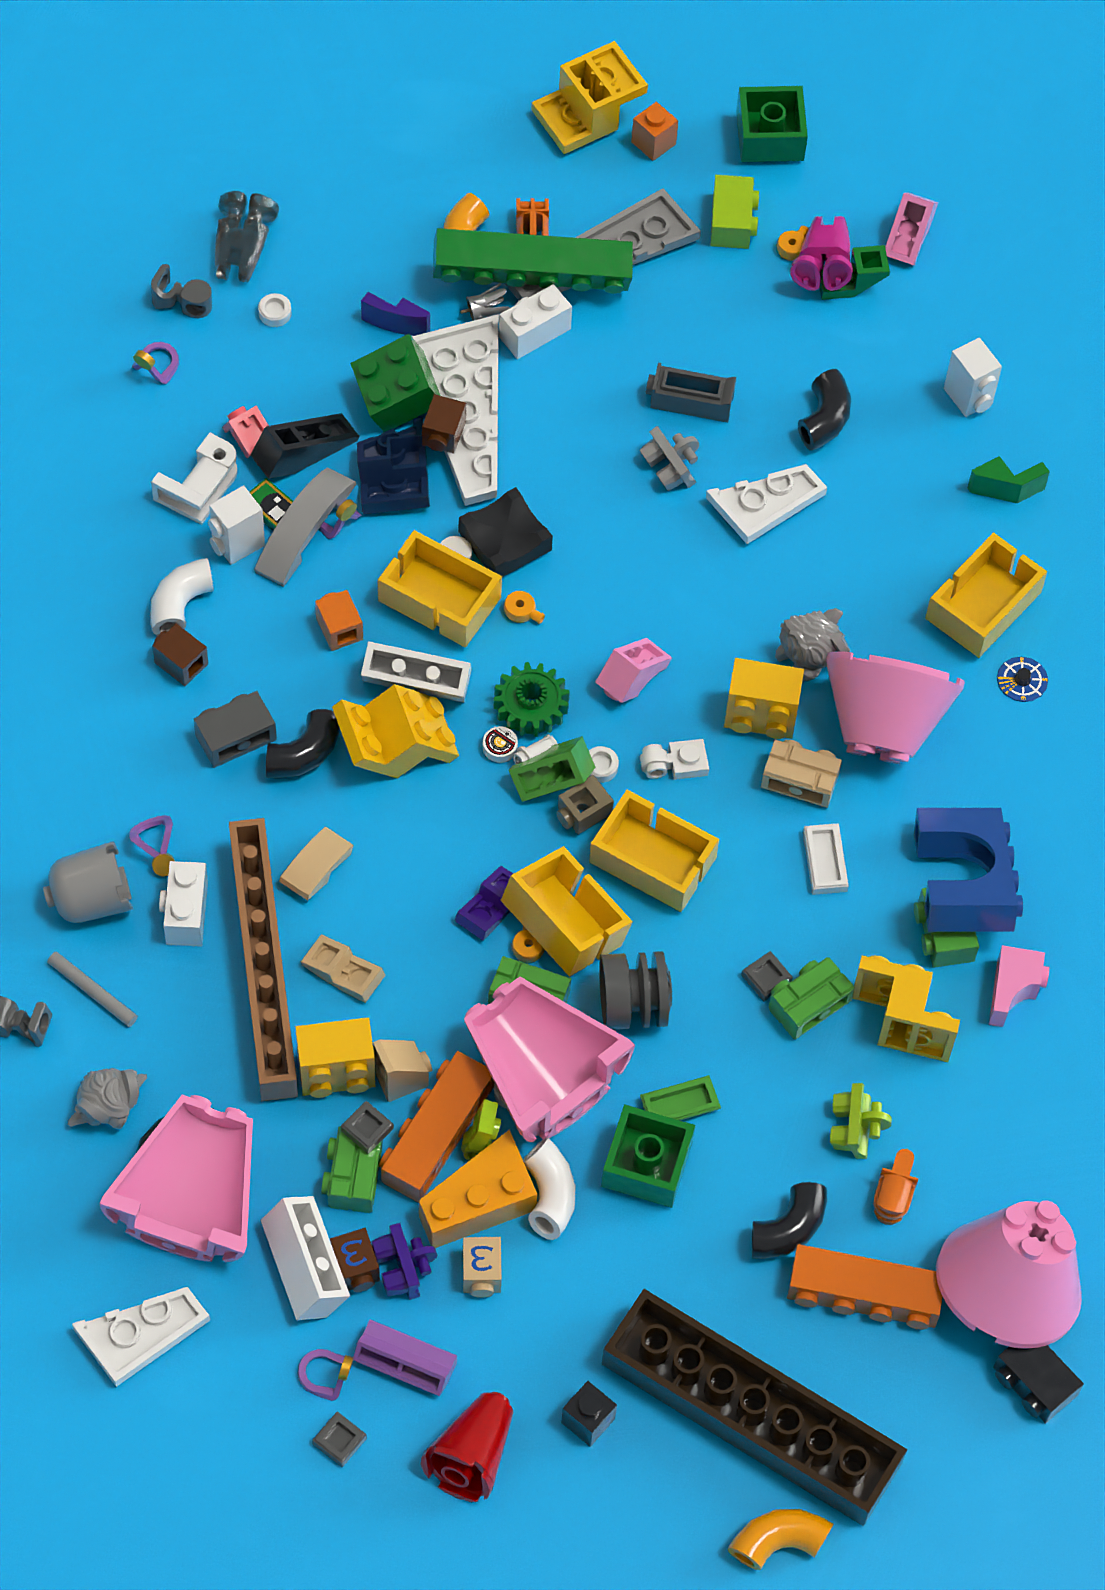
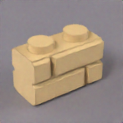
(801, 772)

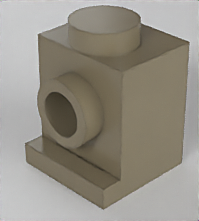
(588, 797)

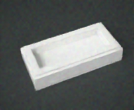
(825, 859)

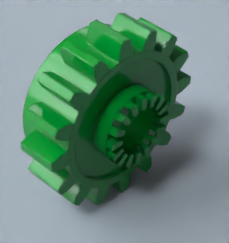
(535, 716)

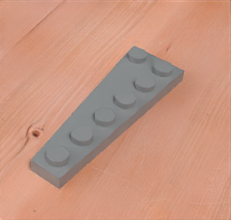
(651, 224)

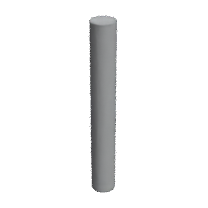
(92, 989)

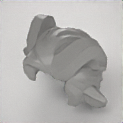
(809, 639)
(107, 1097)

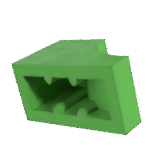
(553, 770)

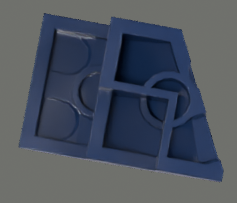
(394, 471)

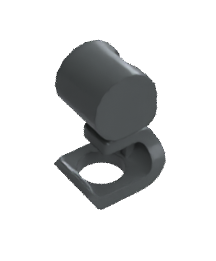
(193, 297)
(14, 1019)

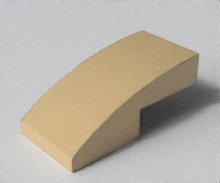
(315, 863)
(342, 969)

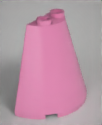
(545, 1056)
(189, 1183)

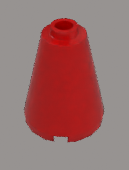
(471, 1448)

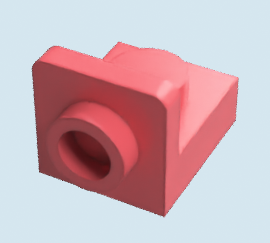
(246, 427)

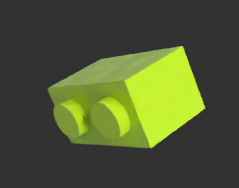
(732, 211)

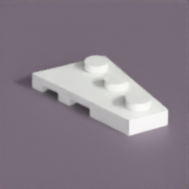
(765, 503)
(138, 1335)

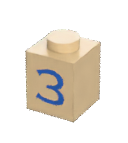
(482, 1266)

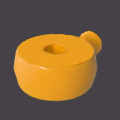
(791, 242)
(521, 608)
(525, 953)

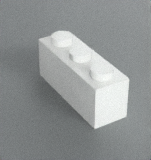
(416, 671)
(305, 1258)

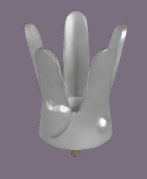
(481, 305)

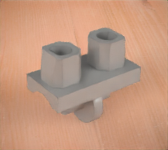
(676, 471)

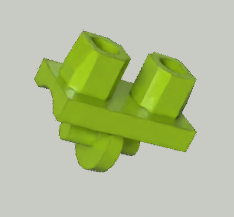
(862, 1121)

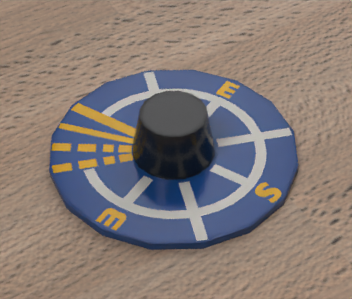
(1022, 679)

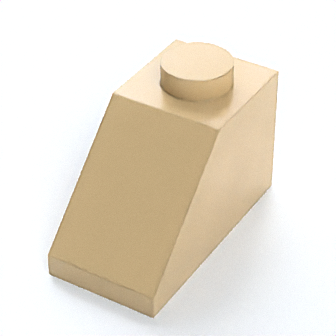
(400, 1067)

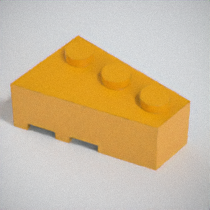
(479, 1194)

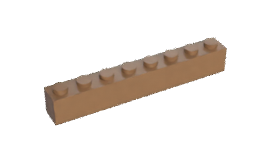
(263, 960)

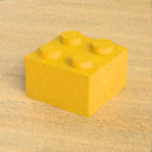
(763, 698)
(335, 1057)

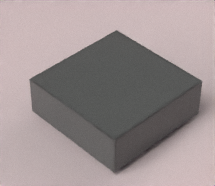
(765, 975)
(367, 1127)
(339, 1439)

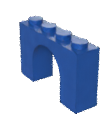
(980, 837)

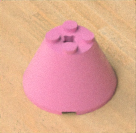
(888, 703)
(1013, 1275)

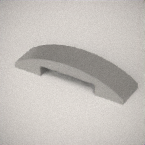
(300, 523)

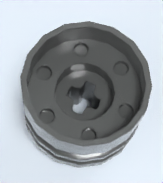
(634, 990)

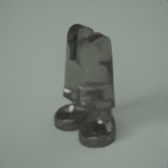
(241, 245)

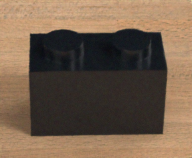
(1038, 1379)

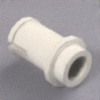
(533, 750)

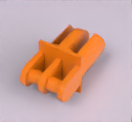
(532, 216)
(895, 1189)

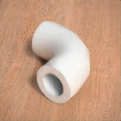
(175, 593)
(555, 1189)

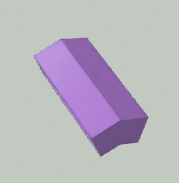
(405, 1357)

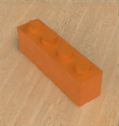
(436, 1127)
(865, 1286)

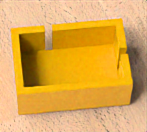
(439, 588)
(985, 595)
(658, 860)
(564, 925)

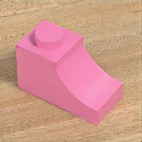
(910, 227)
(631, 669)
(1016, 979)

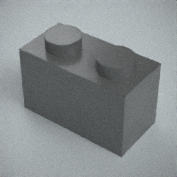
(235, 728)

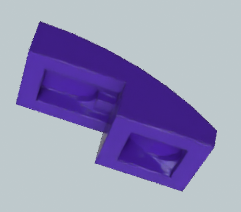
(402, 319)
(485, 909)

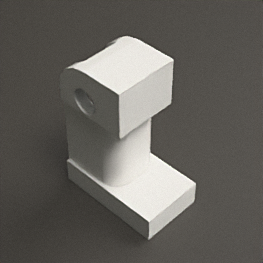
(204, 485)

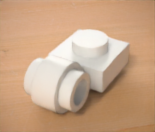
(685, 759)

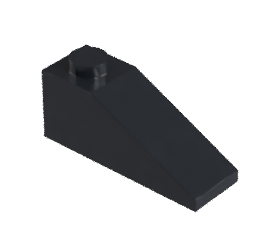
(298, 444)

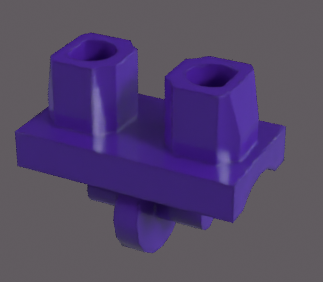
(395, 1247)

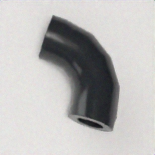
(832, 410)
(306, 751)
(795, 1226)

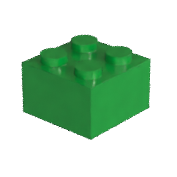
(771, 123)
(395, 382)
(648, 1156)

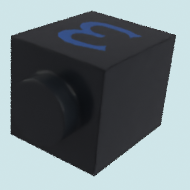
(589, 1413)

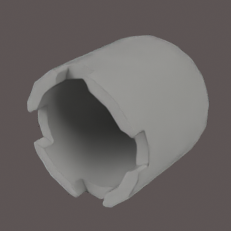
(88, 885)

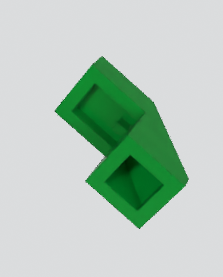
(869, 267)
(998, 482)

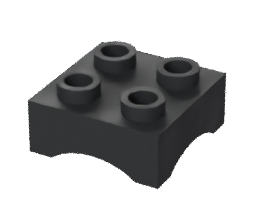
(505, 534)

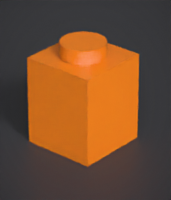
(654, 131)
(339, 619)

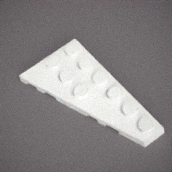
(467, 370)

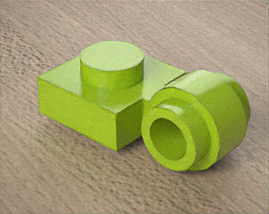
(483, 1131)

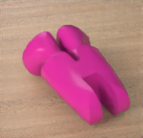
(823, 244)

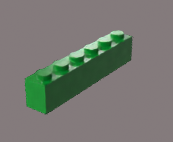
(532, 260)

